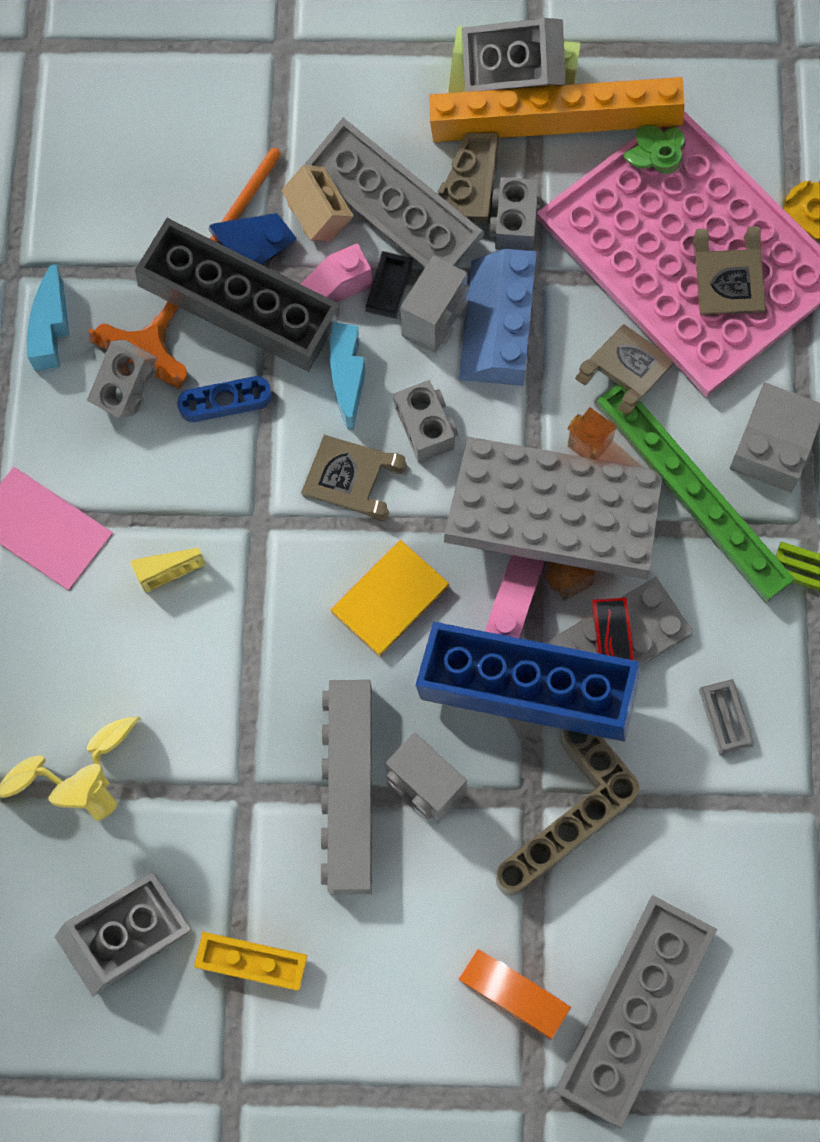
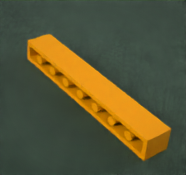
(558, 109)

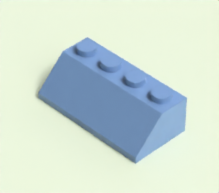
(498, 317)

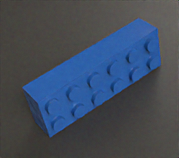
(528, 681)

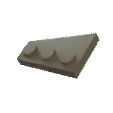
(473, 177)

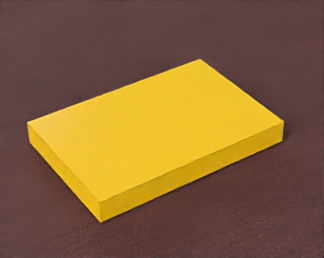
(389, 598)

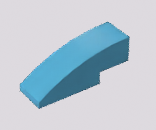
(47, 321)
(347, 370)

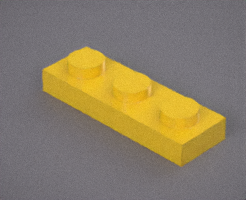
(251, 961)

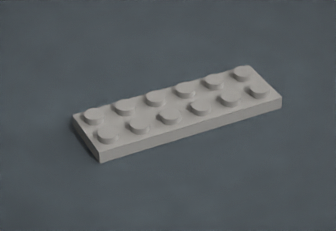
(394, 198)
(654, 629)
(635, 1011)

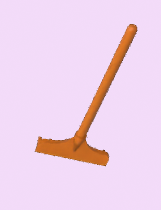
(153, 336)

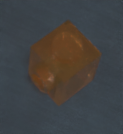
(590, 434)
(568, 579)

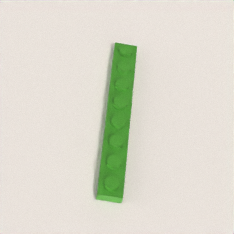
(698, 495)

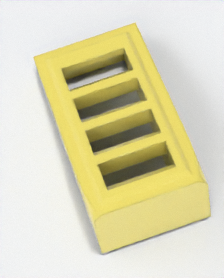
(164, 568)

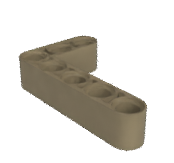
(576, 816)

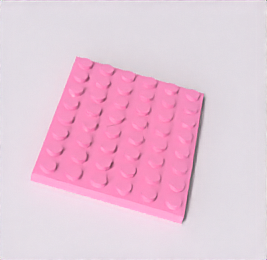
(636, 241)

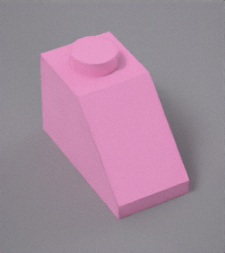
(341, 274)

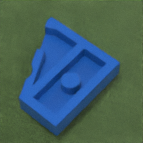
(255, 237)

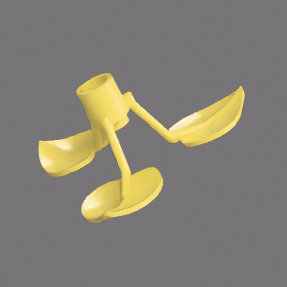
(87, 786)

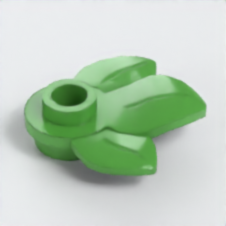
(657, 149)

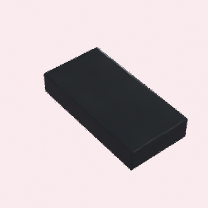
(389, 284)

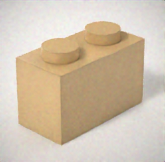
(317, 203)

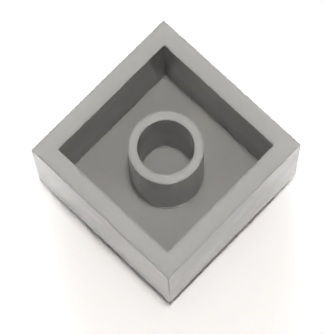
(434, 304)
(425, 778)

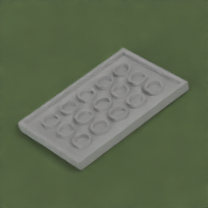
(555, 507)

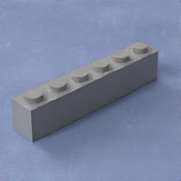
(349, 787)

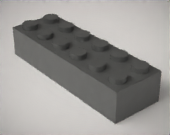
(237, 294)

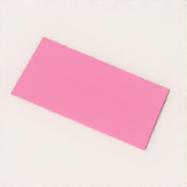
(47, 529)

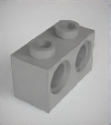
(518, 214)
(115, 374)
(419, 422)

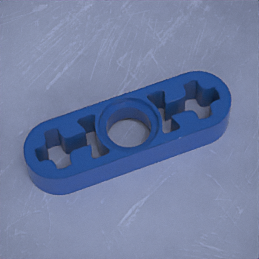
(203, 413)

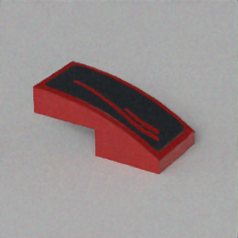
(612, 628)

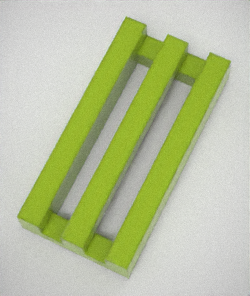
(802, 554)

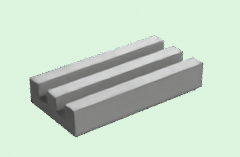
(734, 744)

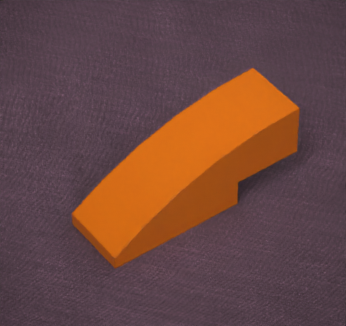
(515, 994)

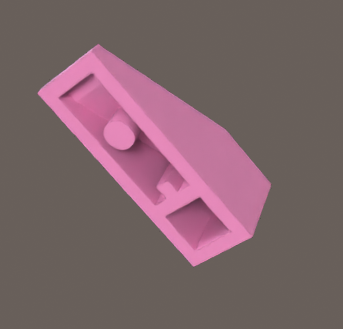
(515, 596)

